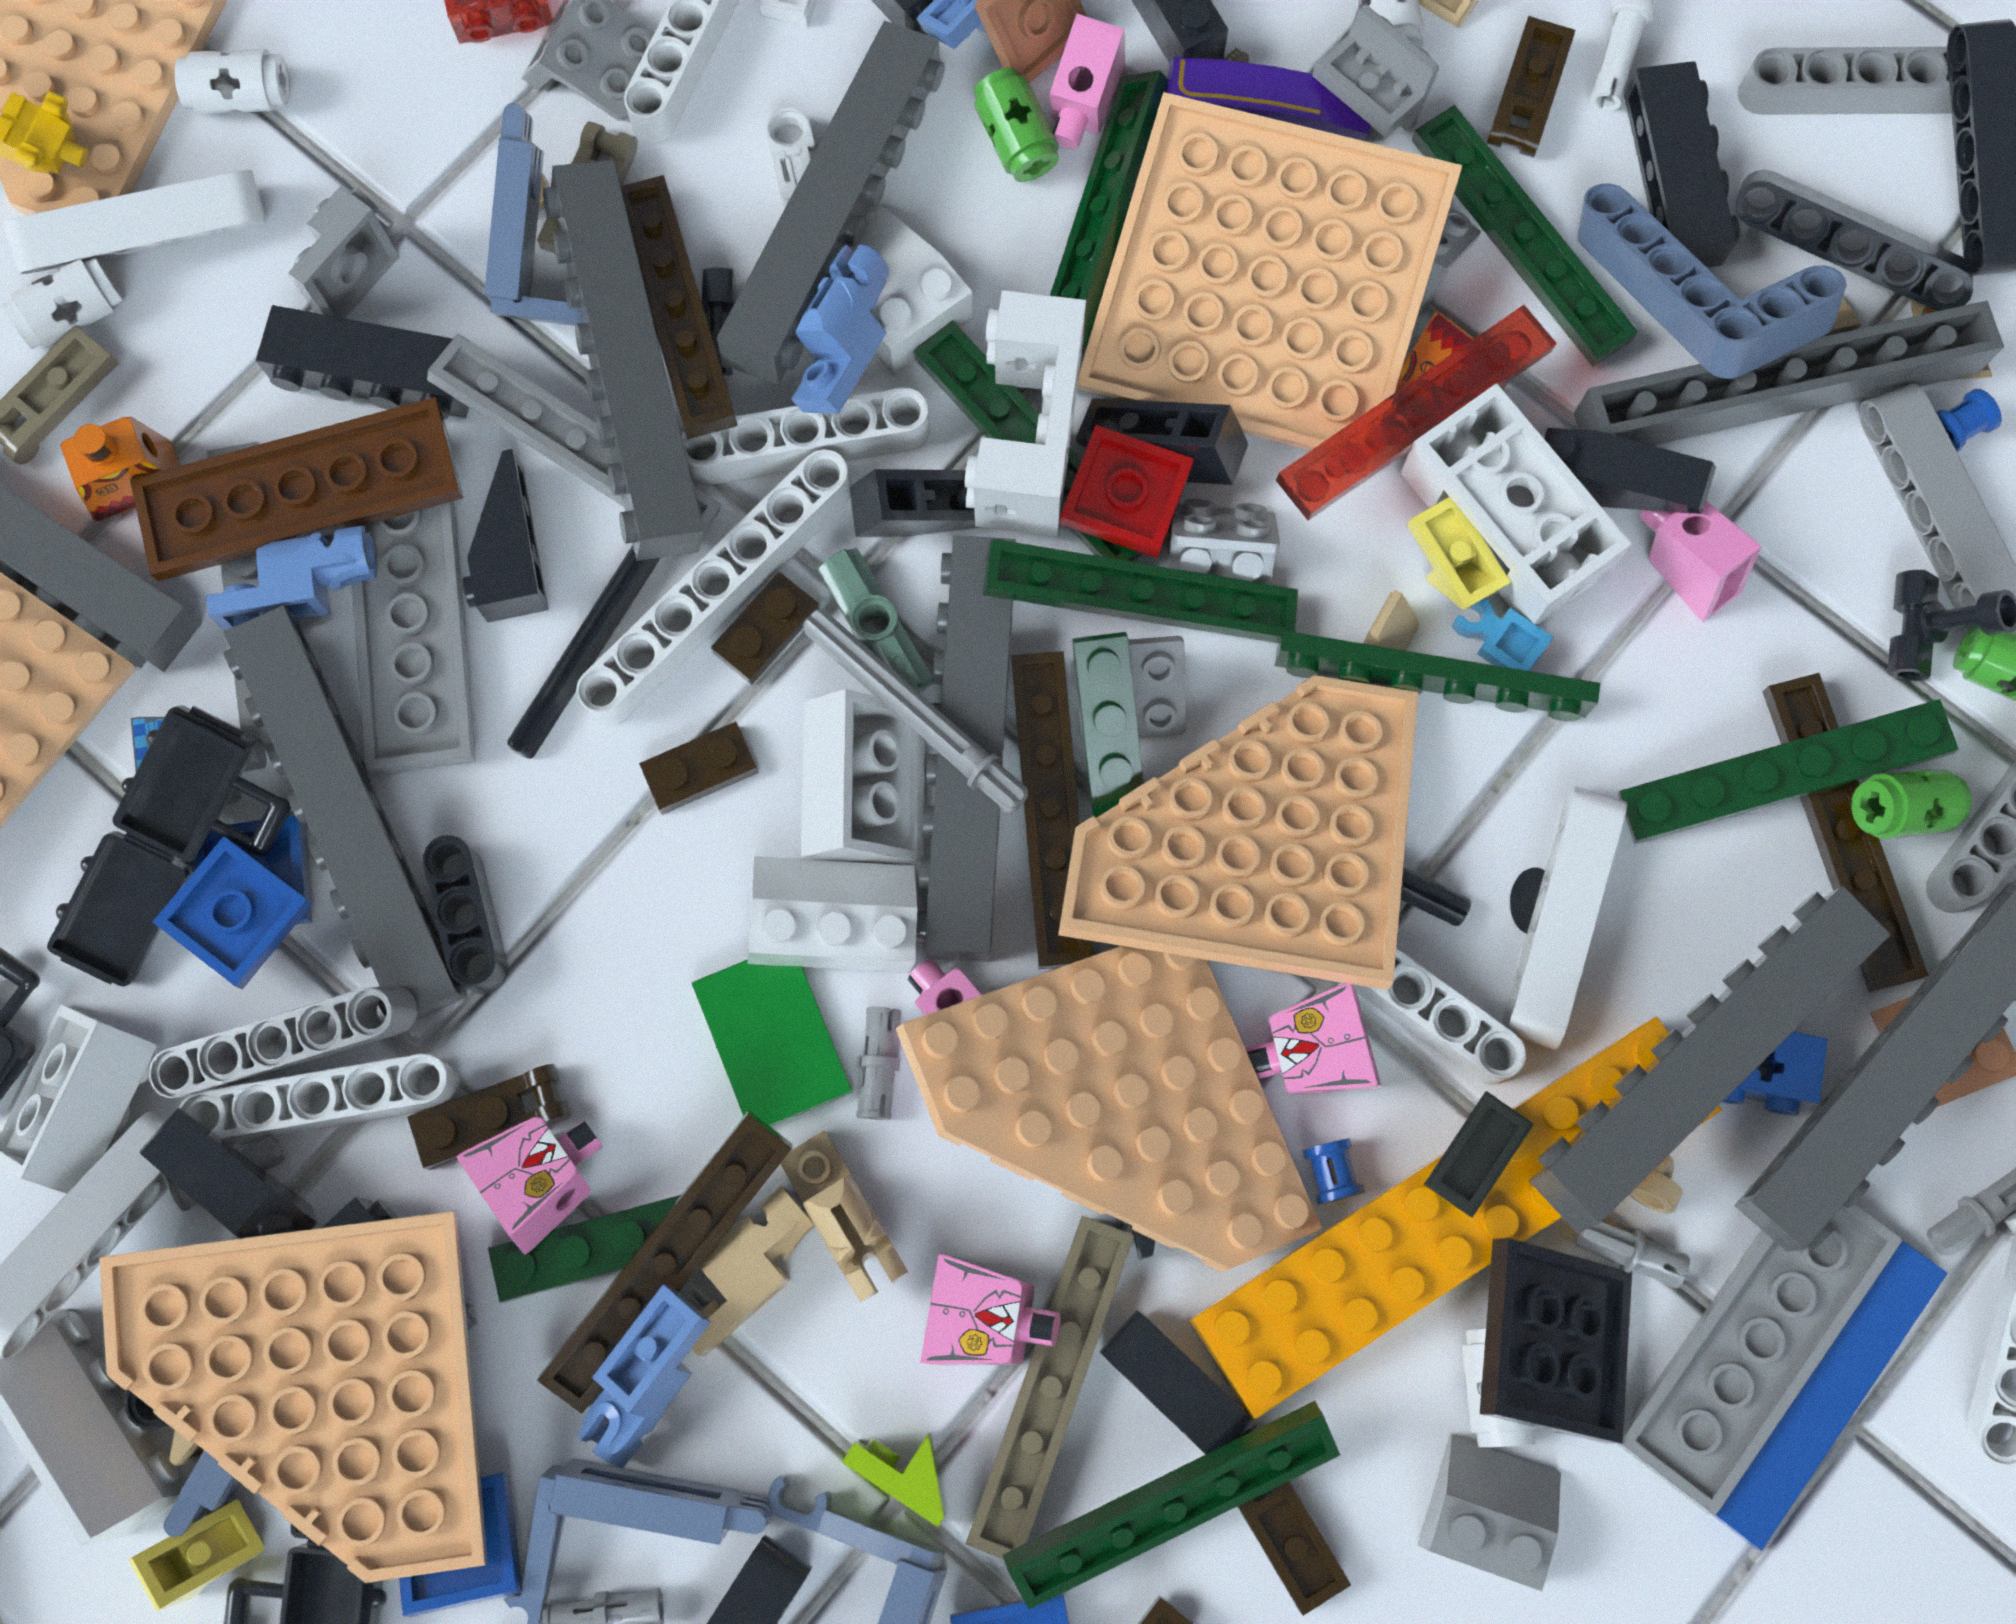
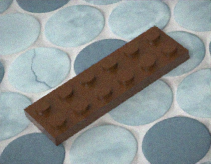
(295, 488)

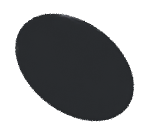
(1524, 896)

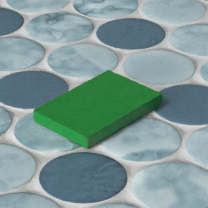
(771, 1040)

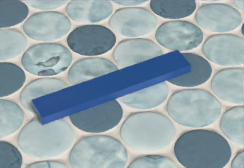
(1830, 1396)

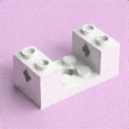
(1036, 346)
(1551, 546)

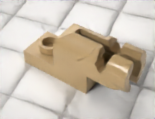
(841, 1213)
(745, 1265)

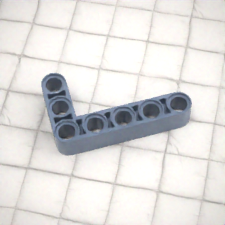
(1691, 302)

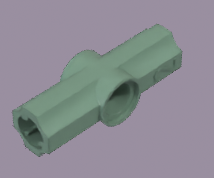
(862, 599)

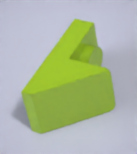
(915, 1487)

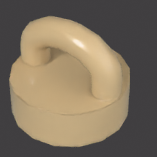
(1658, 1189)

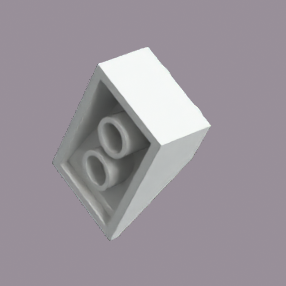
(919, 292)

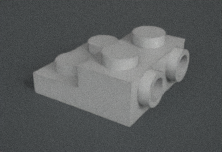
(348, 253)

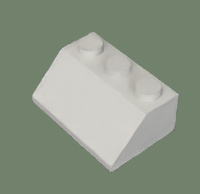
(861, 782)
(833, 914)
(72, 1099)

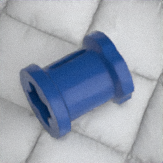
(1974, 415)
(1347, 1183)

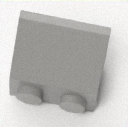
(1494, 1513)

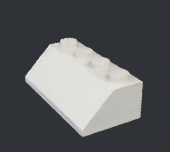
(79, 1436)

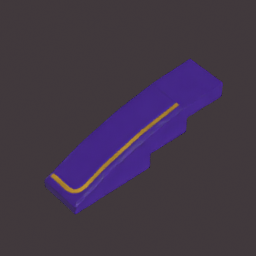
(1265, 92)

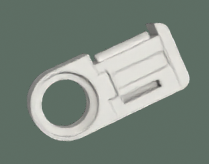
(792, 158)

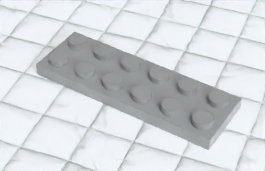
(414, 646)
(1753, 1356)

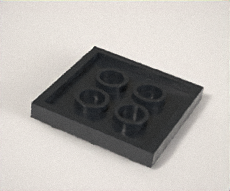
(1556, 1342)

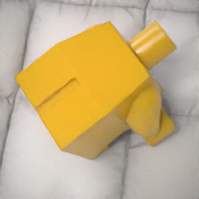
(39, 135)

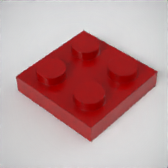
(1126, 491)

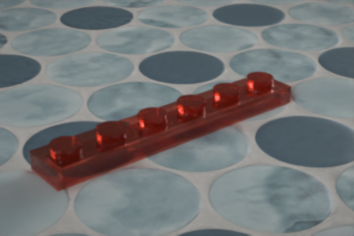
(1412, 411)

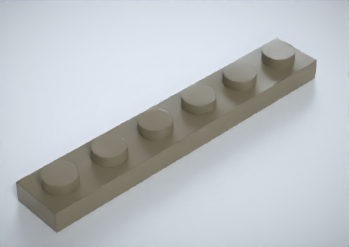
(1050, 1390)

